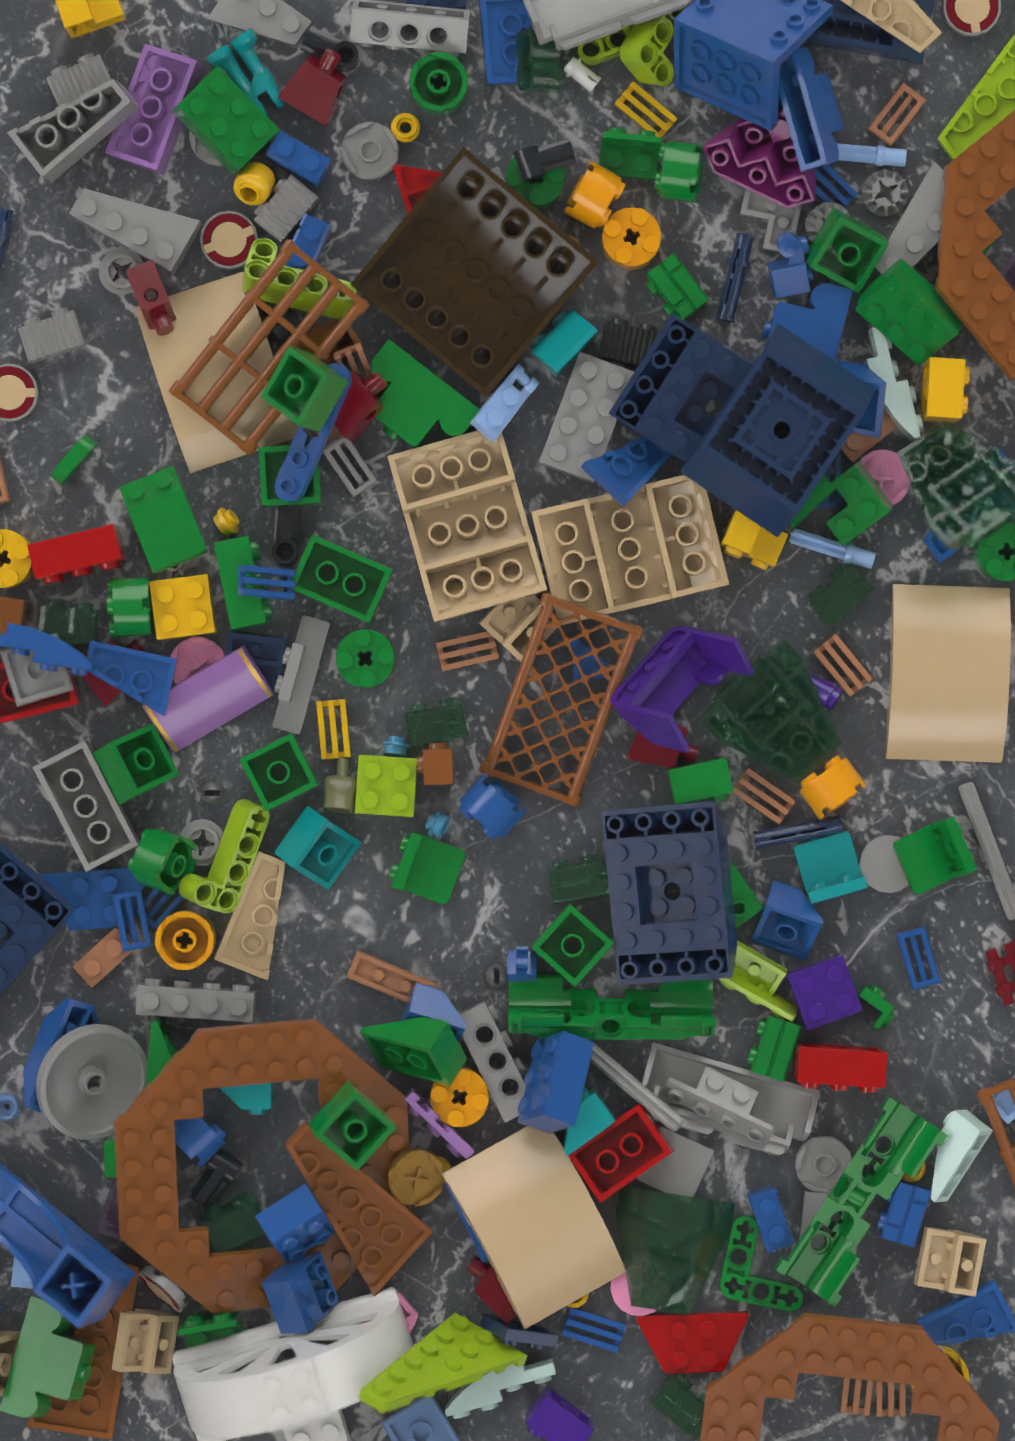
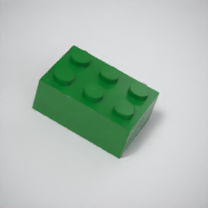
(225, 120)
(908, 312)
(341, 579)
(242, 610)

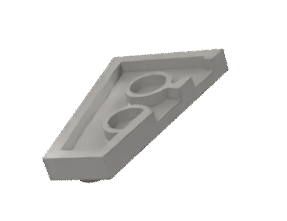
(266, 17)

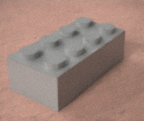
(583, 420)
(86, 806)

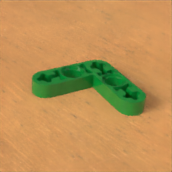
(741, 1272)

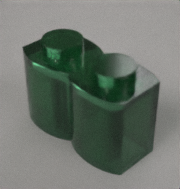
(538, 64)
(71, 624)

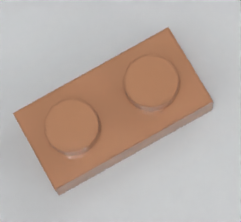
(858, 444)
(101, 958)

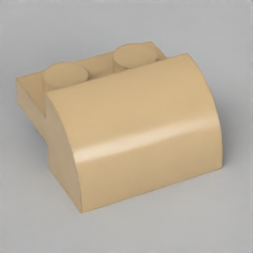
(513, 624)
(950, 1261)
(145, 1341)

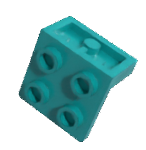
(829, 867)

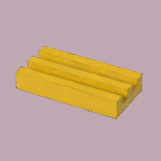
(651, 101)
(322, 735)

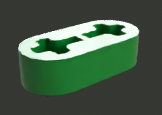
(73, 460)

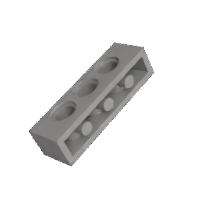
(423, 17)
(485, 1015)

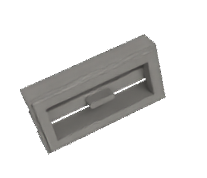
(334, 444)

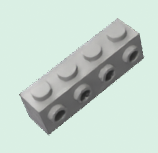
(196, 1002)

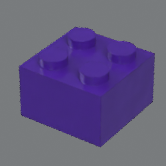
(823, 991)
(557, 1419)

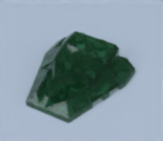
(960, 485)
(774, 715)
(669, 1245)

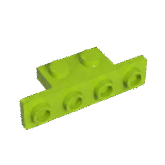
(758, 980)

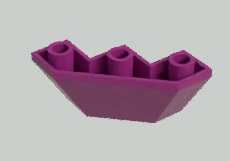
(762, 161)

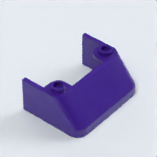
(670, 675)

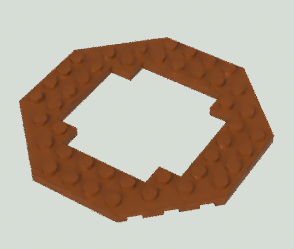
(965, 274)
(148, 1155)
(846, 1350)

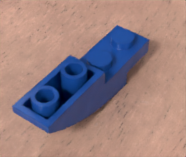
(47, 649)

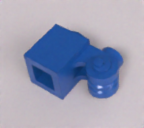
(790, 274)

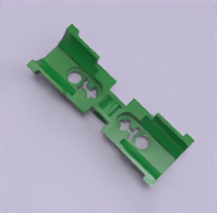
(669, 1013)
(909, 1145)

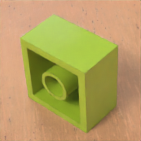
(386, 785)

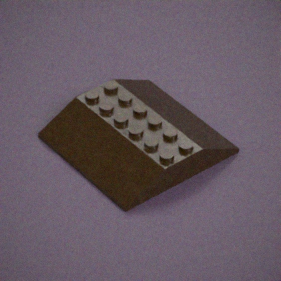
(474, 272)

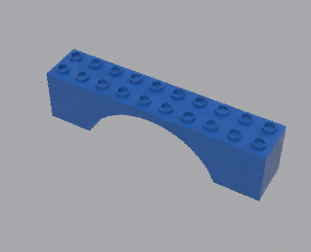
(60, 1258)

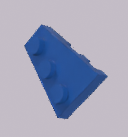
(499, 28)
(627, 468)
(135, 672)
(970, 1317)

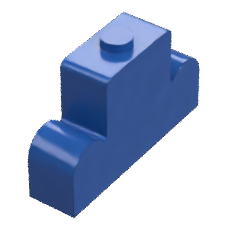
(809, 110)
(817, 326)

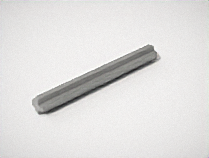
(989, 848)
(635, 1089)

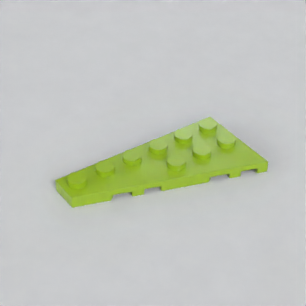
(984, 107)
(446, 1359)

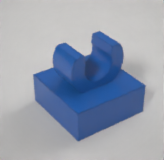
(521, 965)

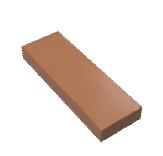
(385, 976)

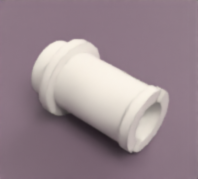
(581, 74)

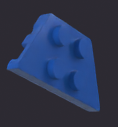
(92, 895)

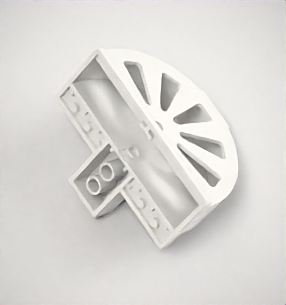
(296, 1394)

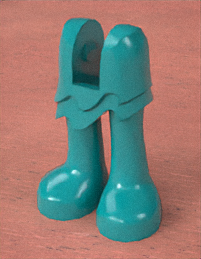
(262, 78)

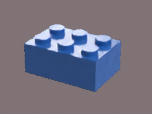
(555, 1082)

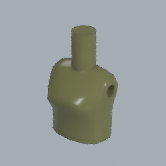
(340, 790)

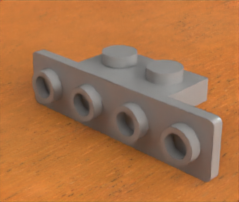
(300, 674)
(721, 1101)

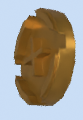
(415, 1177)

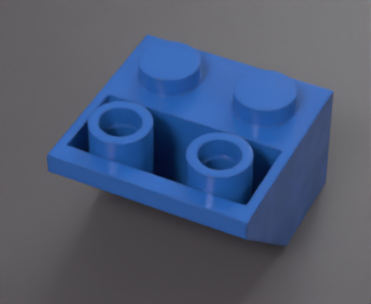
(295, 1224)
(300, 1293)

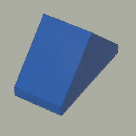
(587, 664)

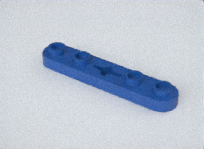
(302, 460)

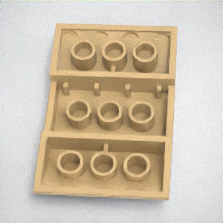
(199, 315)
(466, 524)
(631, 554)
(948, 673)
(535, 1223)

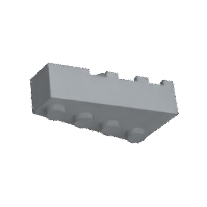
(73, 129)
(919, 224)
(138, 227)

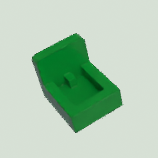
(876, 998)

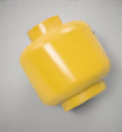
(254, 183)

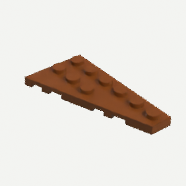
(367, 1218)
(97, 1409)

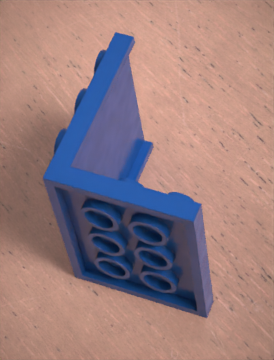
(735, 49)

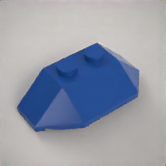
(61, 1020)

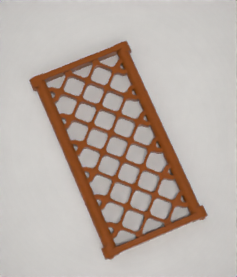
(633, 634)

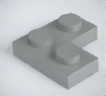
(778, 217)

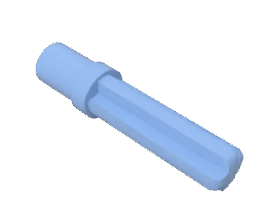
(876, 155)
(848, 553)

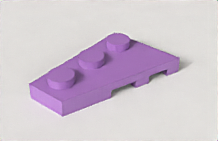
(420, 1106)

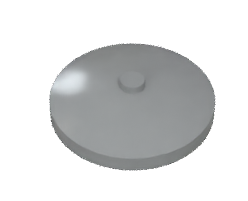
(90, 1080)

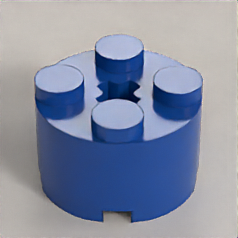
(492, 806)
(199, 1138)

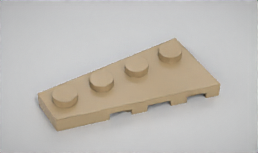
(901, 19)
(251, 927)

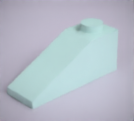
(957, 1152)

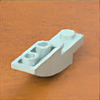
(899, 395)
(487, 1391)

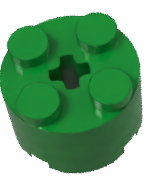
(430, 69)
(680, 171)
(539, 195)
(988, 559)
(129, 607)
(366, 675)
(162, 860)

